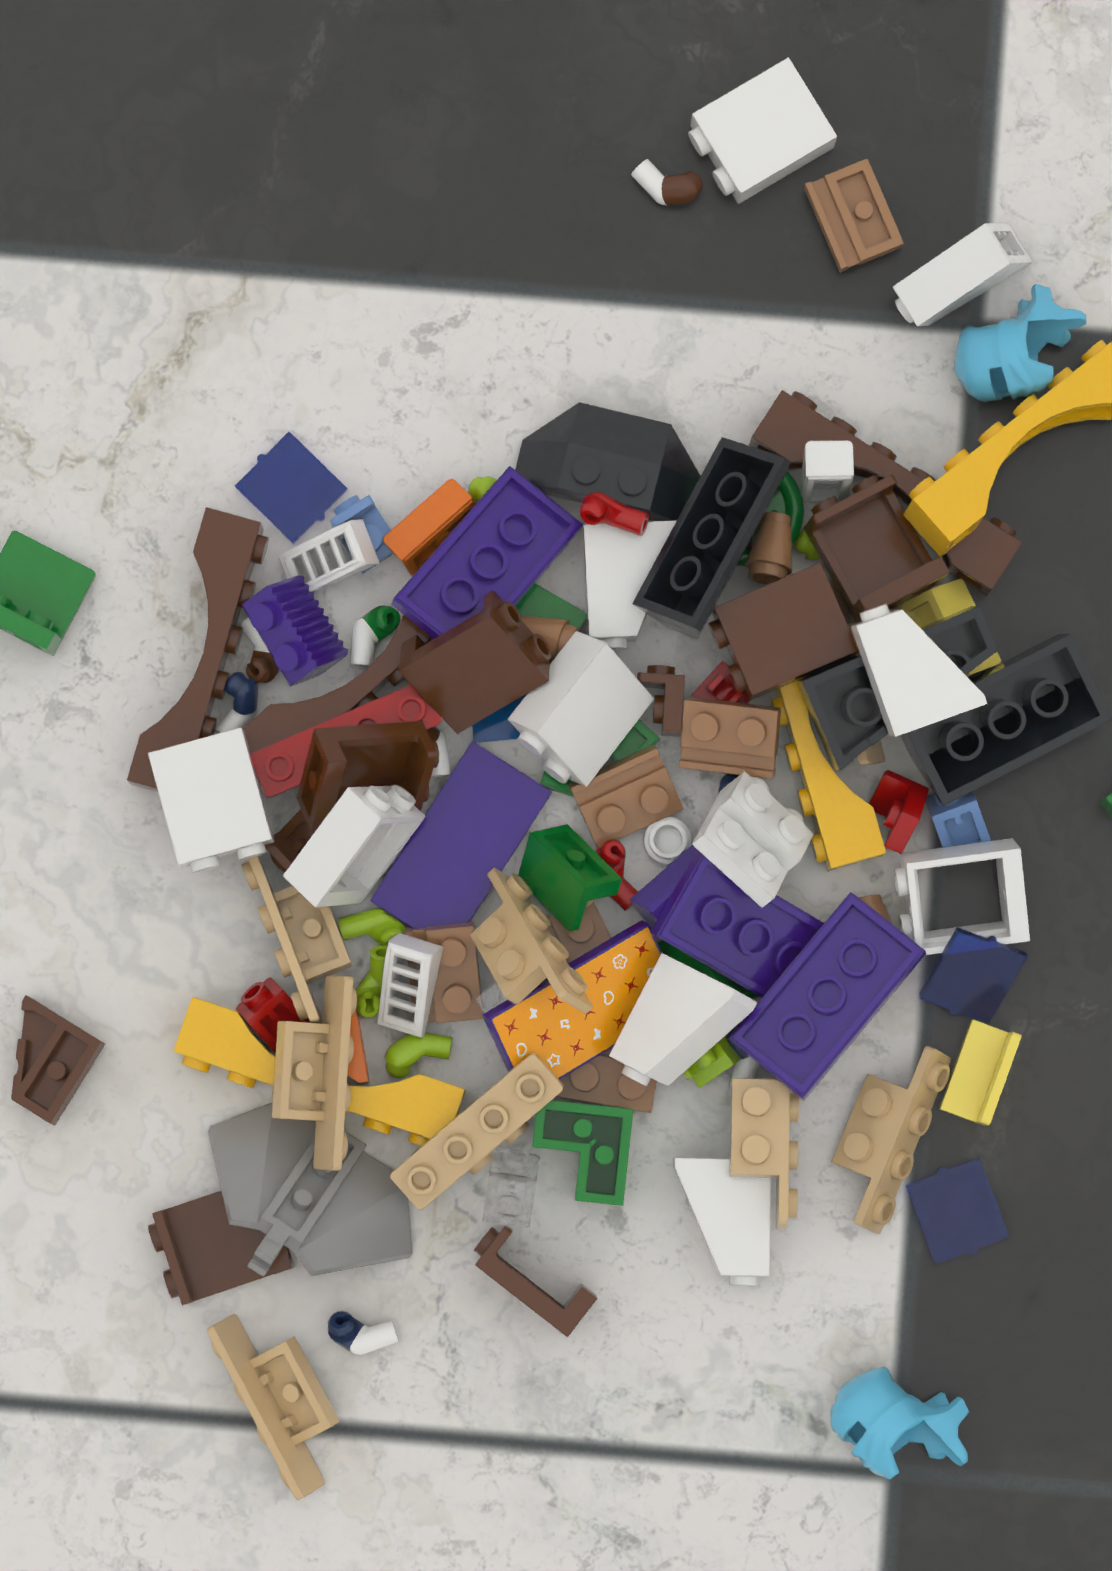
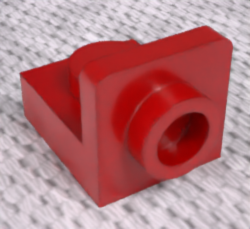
(901, 805)
(266, 1005)

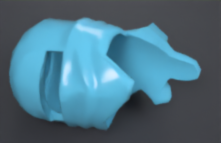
(1004, 356)
(884, 1418)

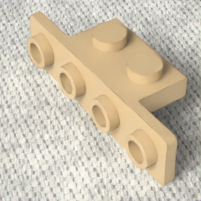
(307, 937)
(521, 948)
(314, 1072)
(885, 1133)
(472, 1135)
(761, 1138)
(281, 1399)

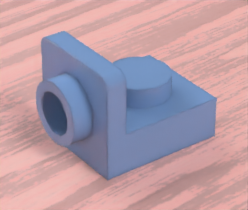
(375, 524)
(958, 821)

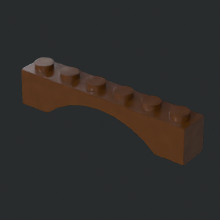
(794, 422)
(226, 555)
(288, 719)

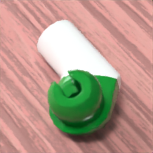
(369, 631)

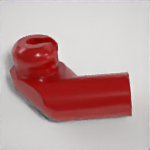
(602, 508)
(614, 855)

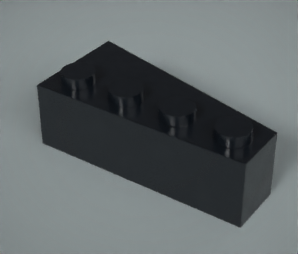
(845, 702)

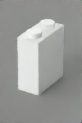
(761, 131)
(581, 710)
(211, 800)

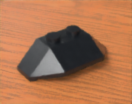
(612, 454)

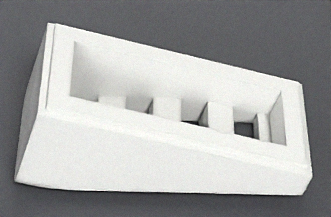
(826, 470)
(357, 542)
(429, 958)

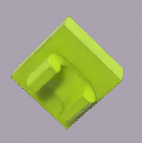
(712, 1063)

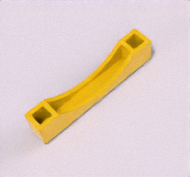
(958, 501)
(842, 820)
(226, 1040)

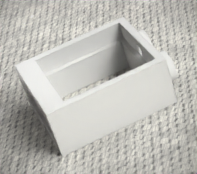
(354, 845)
(1014, 923)

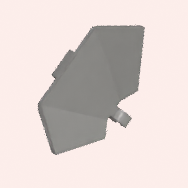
(321, 1215)

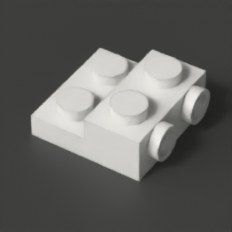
(753, 837)

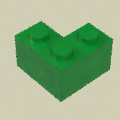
(601, 1138)

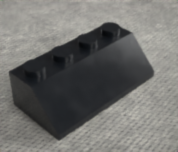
(710, 536)
(1030, 710)

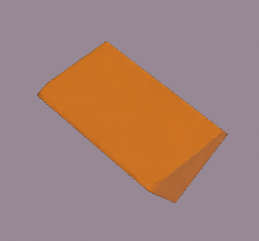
(428, 525)

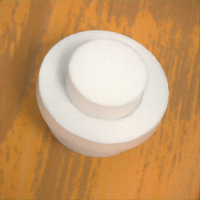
(667, 840)

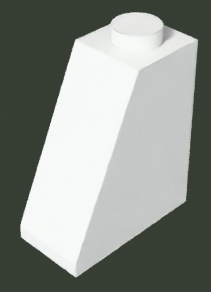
(961, 274)
(614, 574)
(910, 673)
(676, 1022)
(730, 1215)

